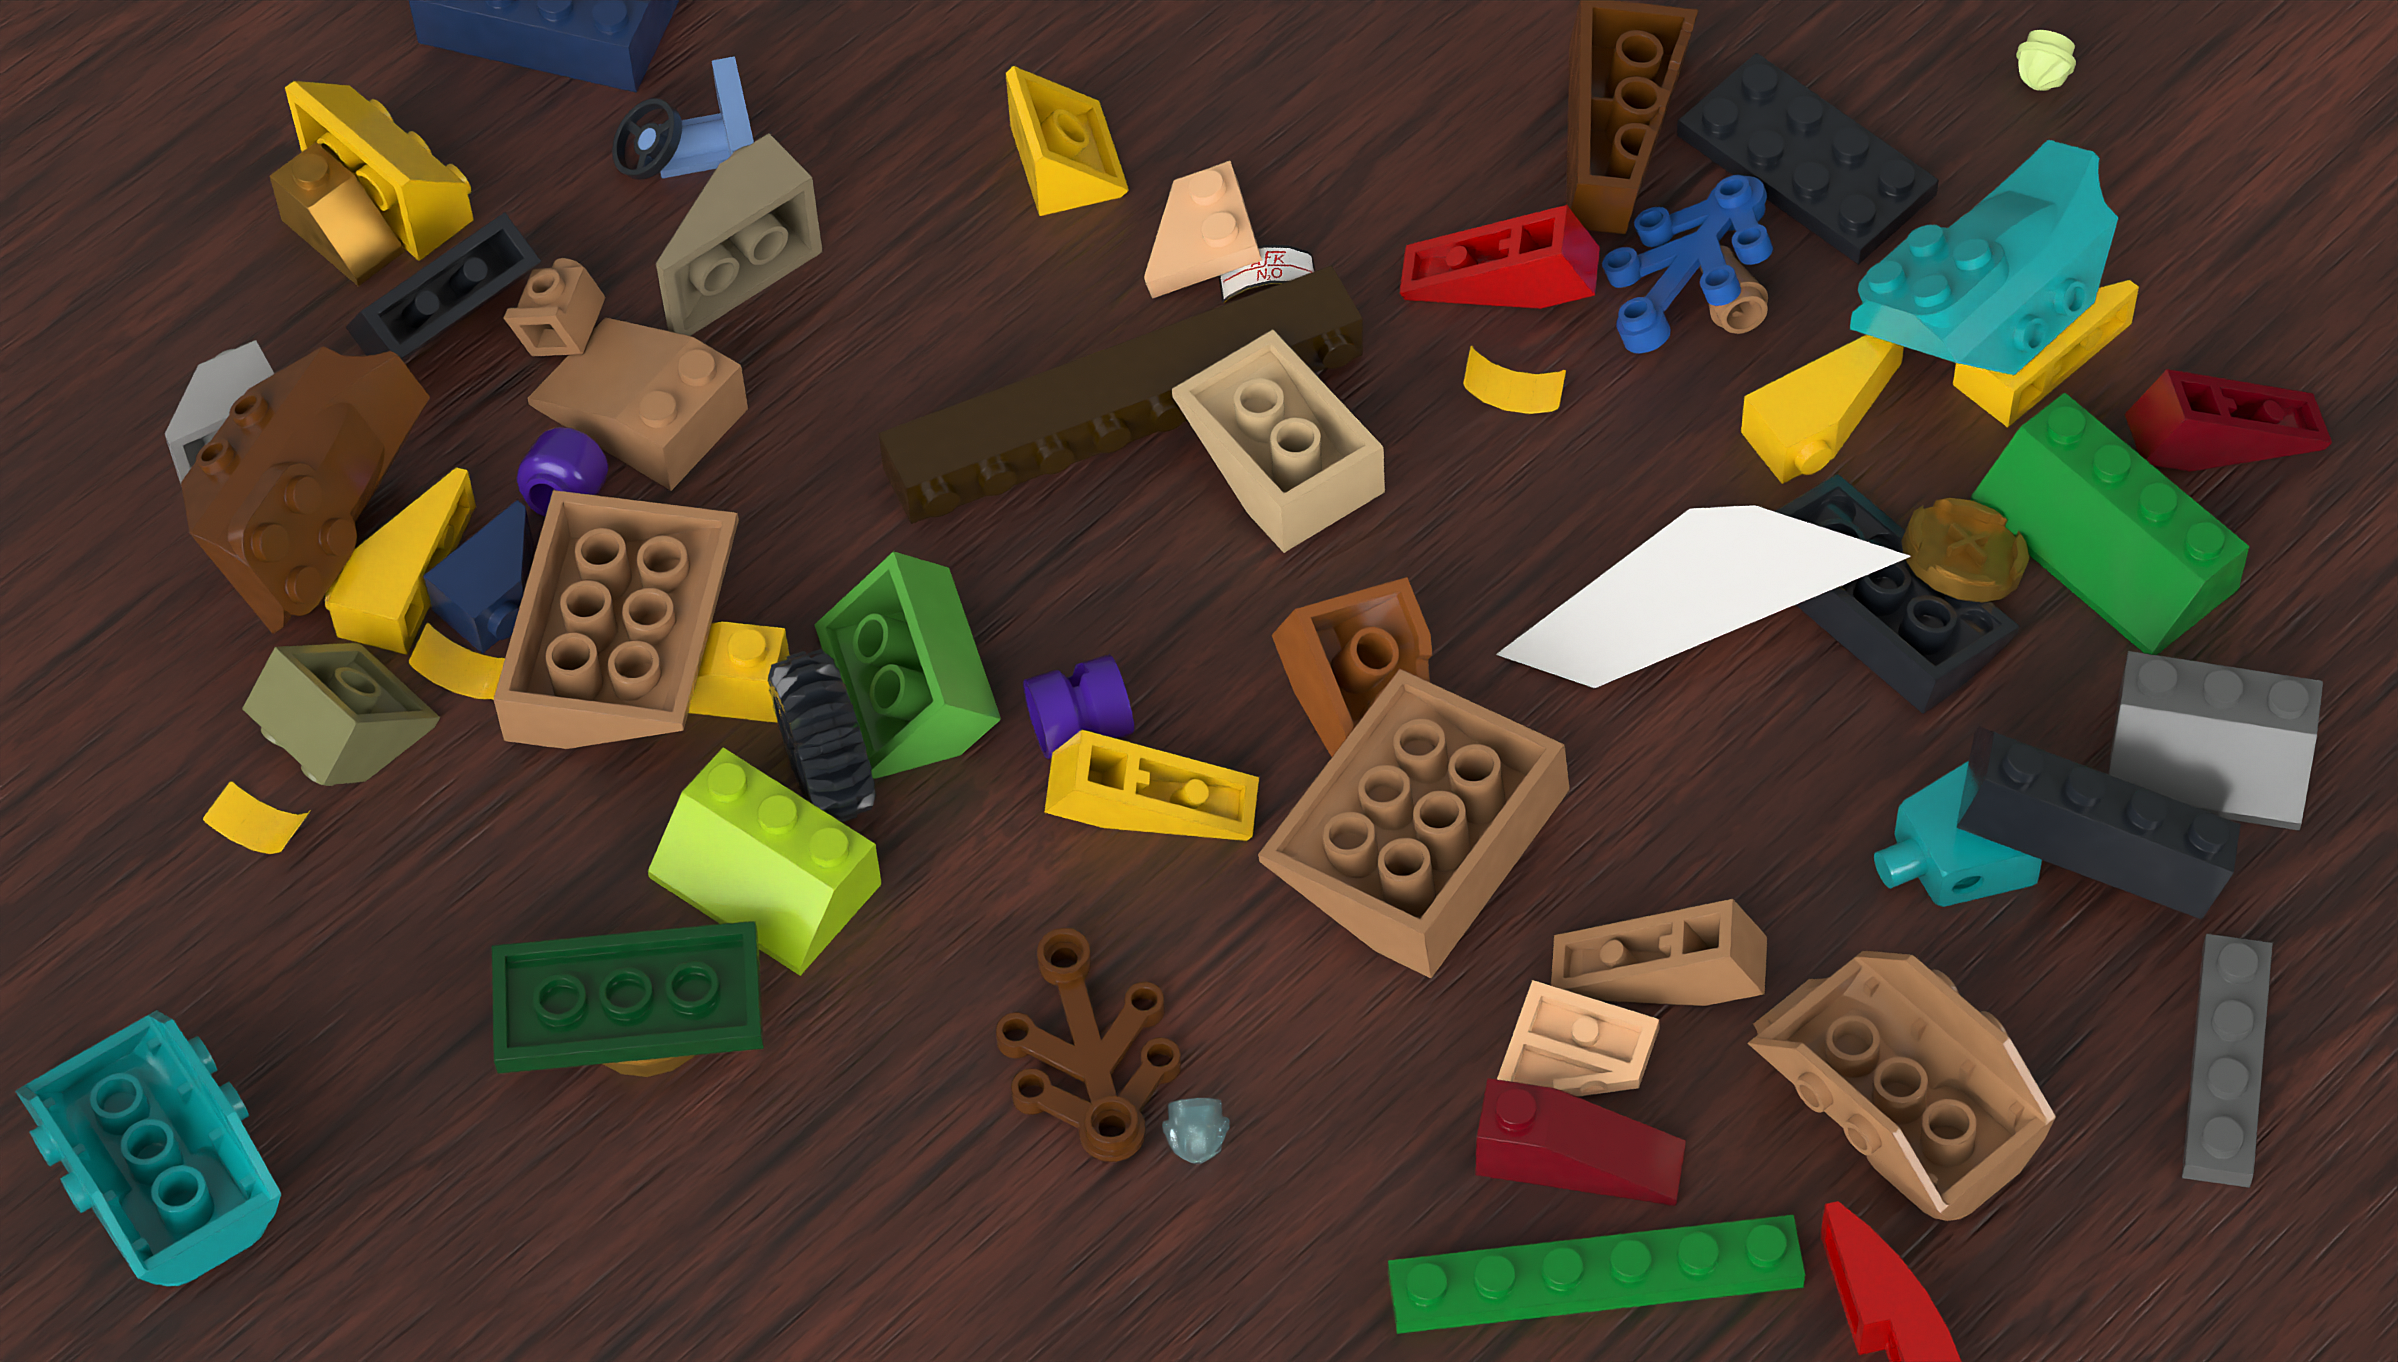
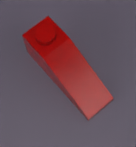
(1507, 263)

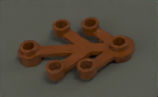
(1090, 1057)

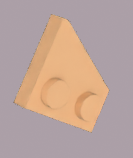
(1201, 232)
(1578, 1043)

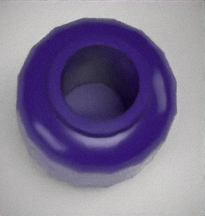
(561, 462)

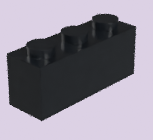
(445, 291)

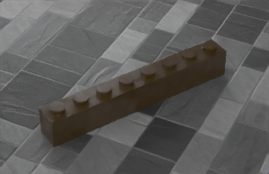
(1104, 397)

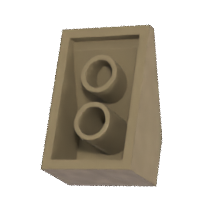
(739, 236)

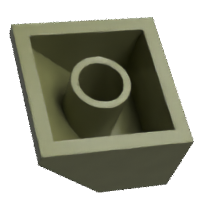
(336, 711)

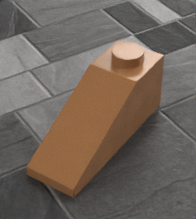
(1666, 958)

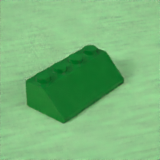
(2112, 526)

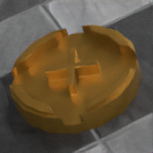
(1965, 550)

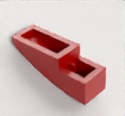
(1881, 1294)

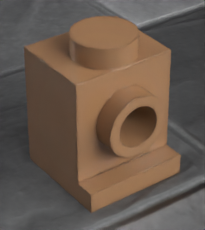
(561, 300)

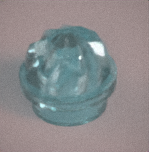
(1196, 1128)

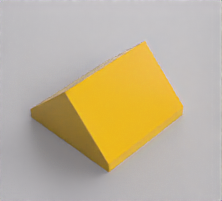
(1062, 144)

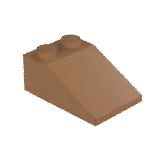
(646, 397)

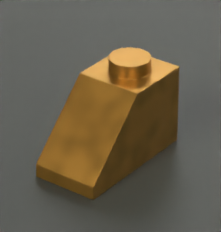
(334, 214)

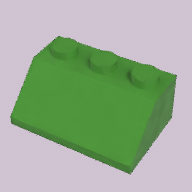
(909, 665)

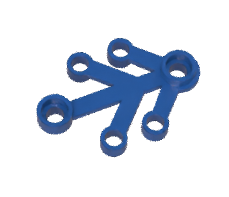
(1732, 205)

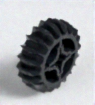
(822, 734)

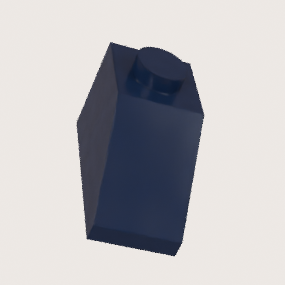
(485, 579)

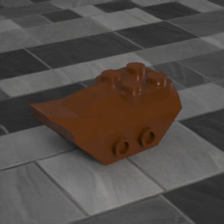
(294, 472)

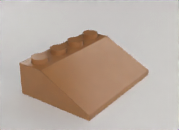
(612, 621)
(1418, 820)

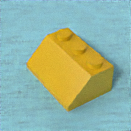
(407, 184)

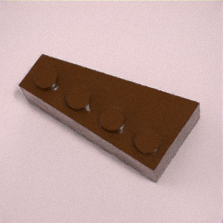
(1619, 92)

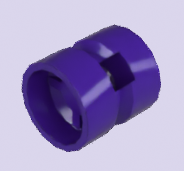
(1087, 700)

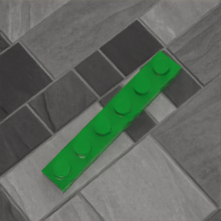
(1595, 1274)

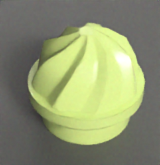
(2045, 59)

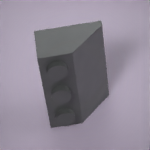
(2217, 737)

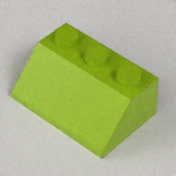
(765, 856)

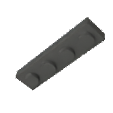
(2227, 1061)

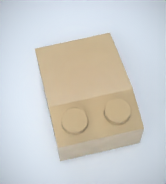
(1282, 440)

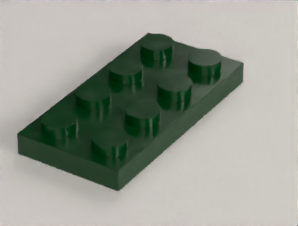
(626, 997)

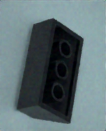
(2096, 824)

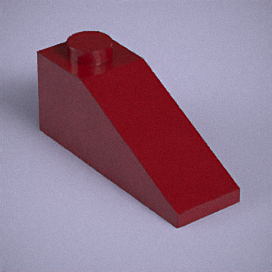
(2220, 422)
(1574, 1145)

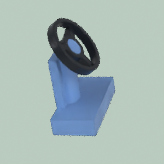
(687, 144)

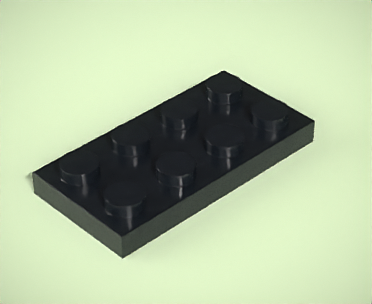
(1808, 157)

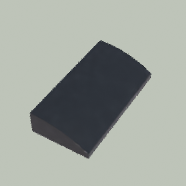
(1892, 618)

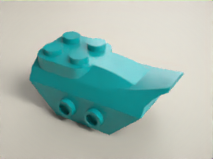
(2002, 273)
(155, 1150)

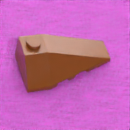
(1349, 651)

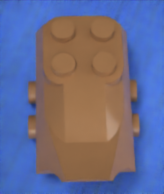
(1911, 1079)

